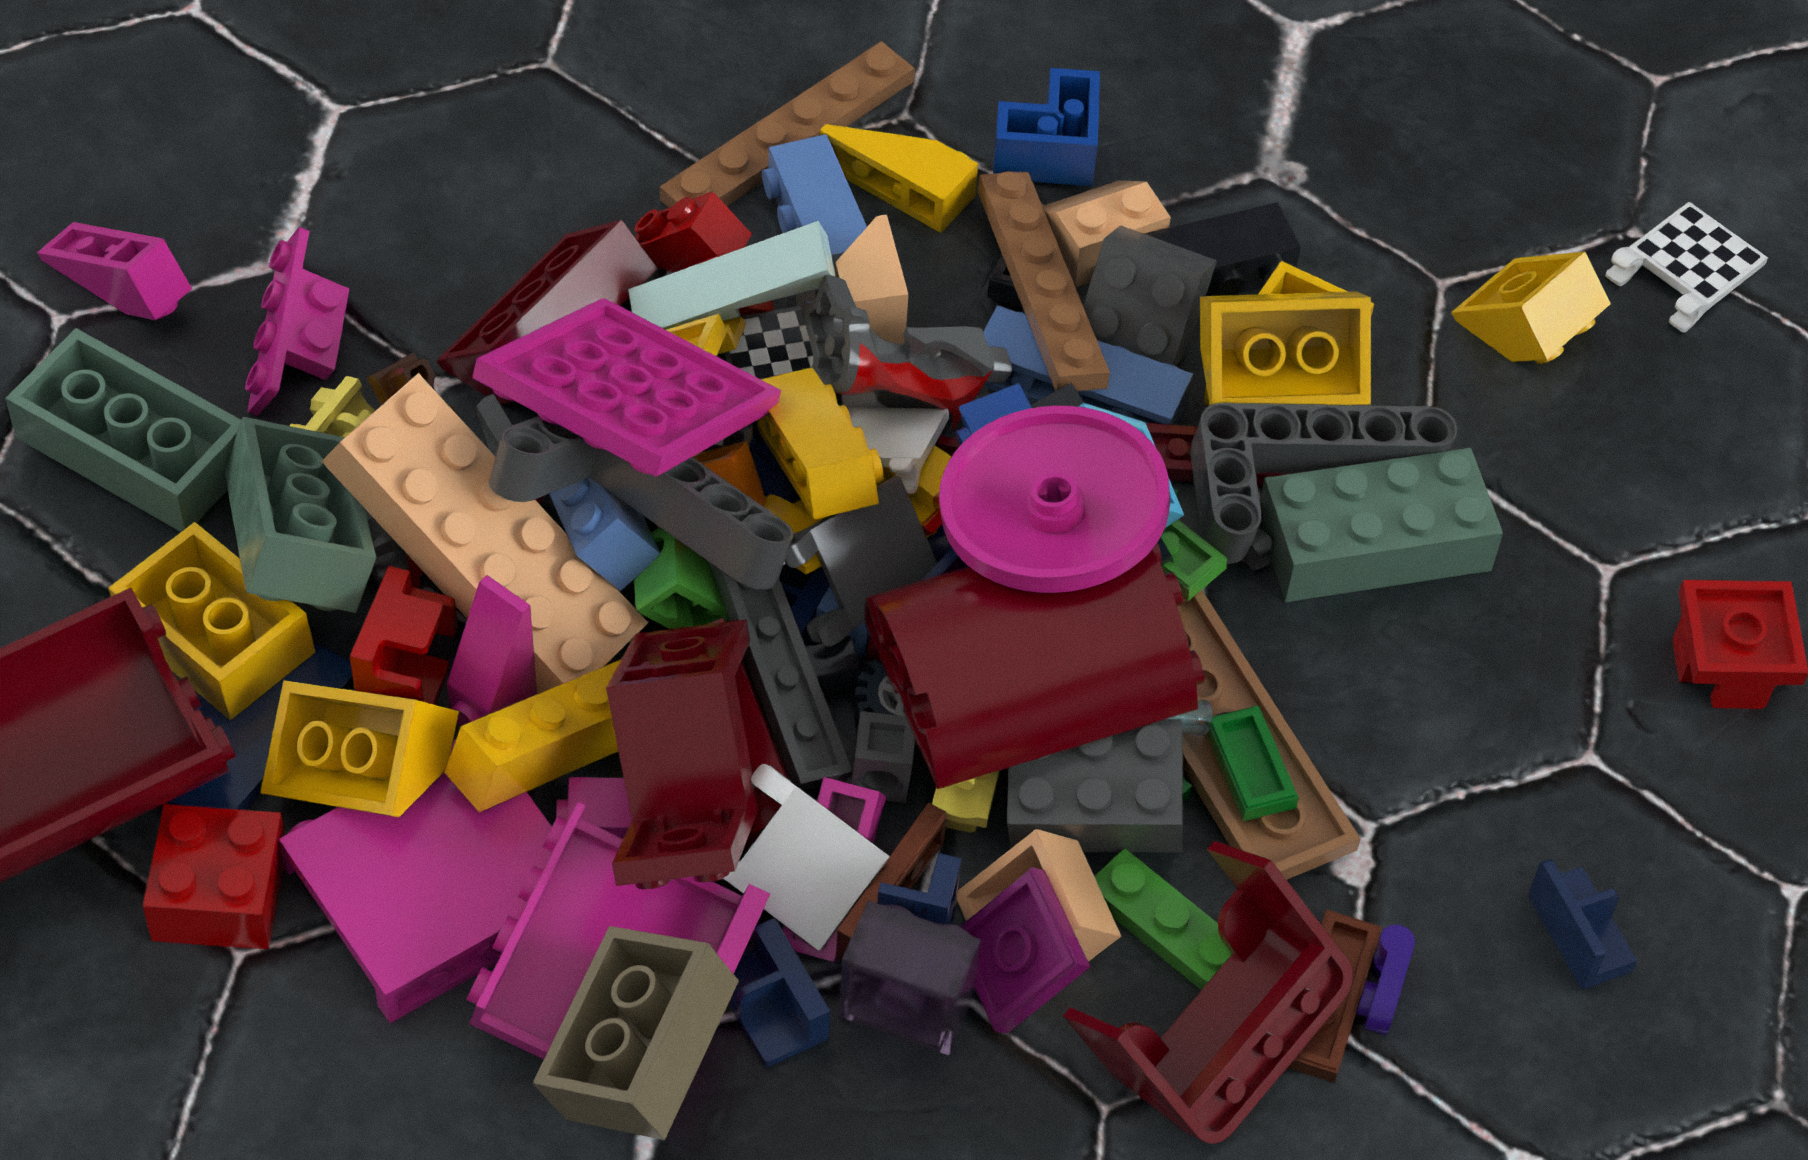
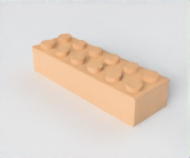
(432, 494)

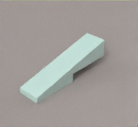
(738, 279)

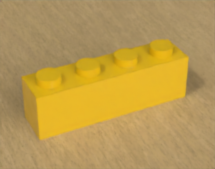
(820, 446)
(534, 740)

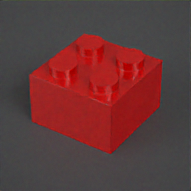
(215, 877)

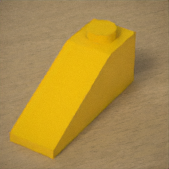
(907, 172)

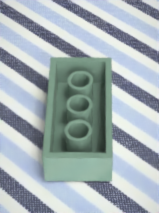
(126, 429)
(294, 520)
(1379, 524)

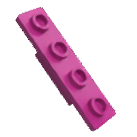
(299, 325)

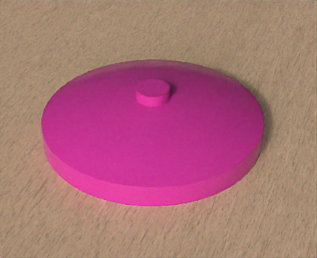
(1054, 499)

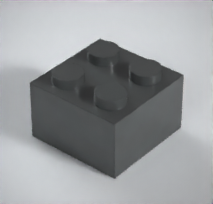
(1147, 295)

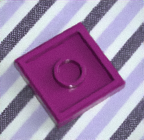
(1024, 950)

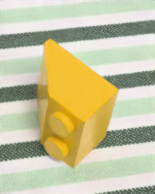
(1535, 306)

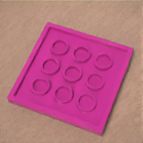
(626, 386)

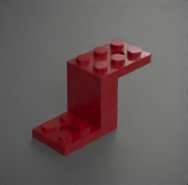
(682, 754)

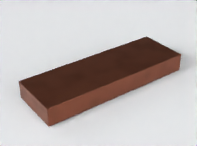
(902, 868)
(1326, 1048)

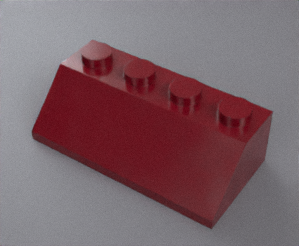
(571, 275)

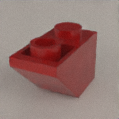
(690, 232)

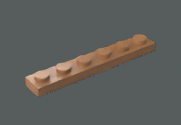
(832, 101)
(1043, 281)

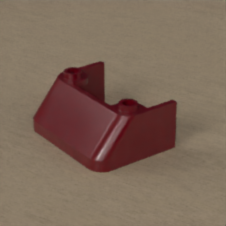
(1245, 1020)

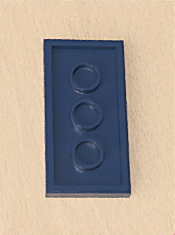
(252, 734)

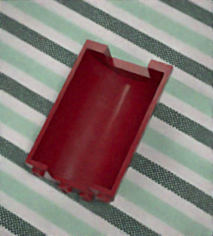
(94, 731)

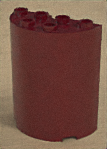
(1026, 673)

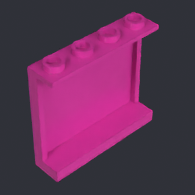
(421, 889)
(567, 919)

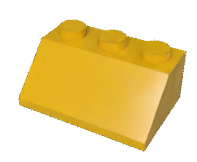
(1287, 348)
(356, 748)

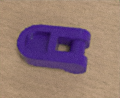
(1390, 968)

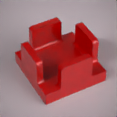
(397, 635)
(1739, 639)

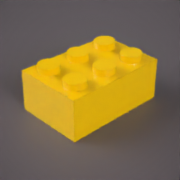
(216, 632)

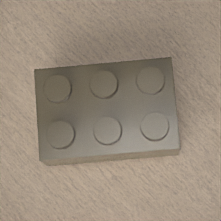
(636, 1032)

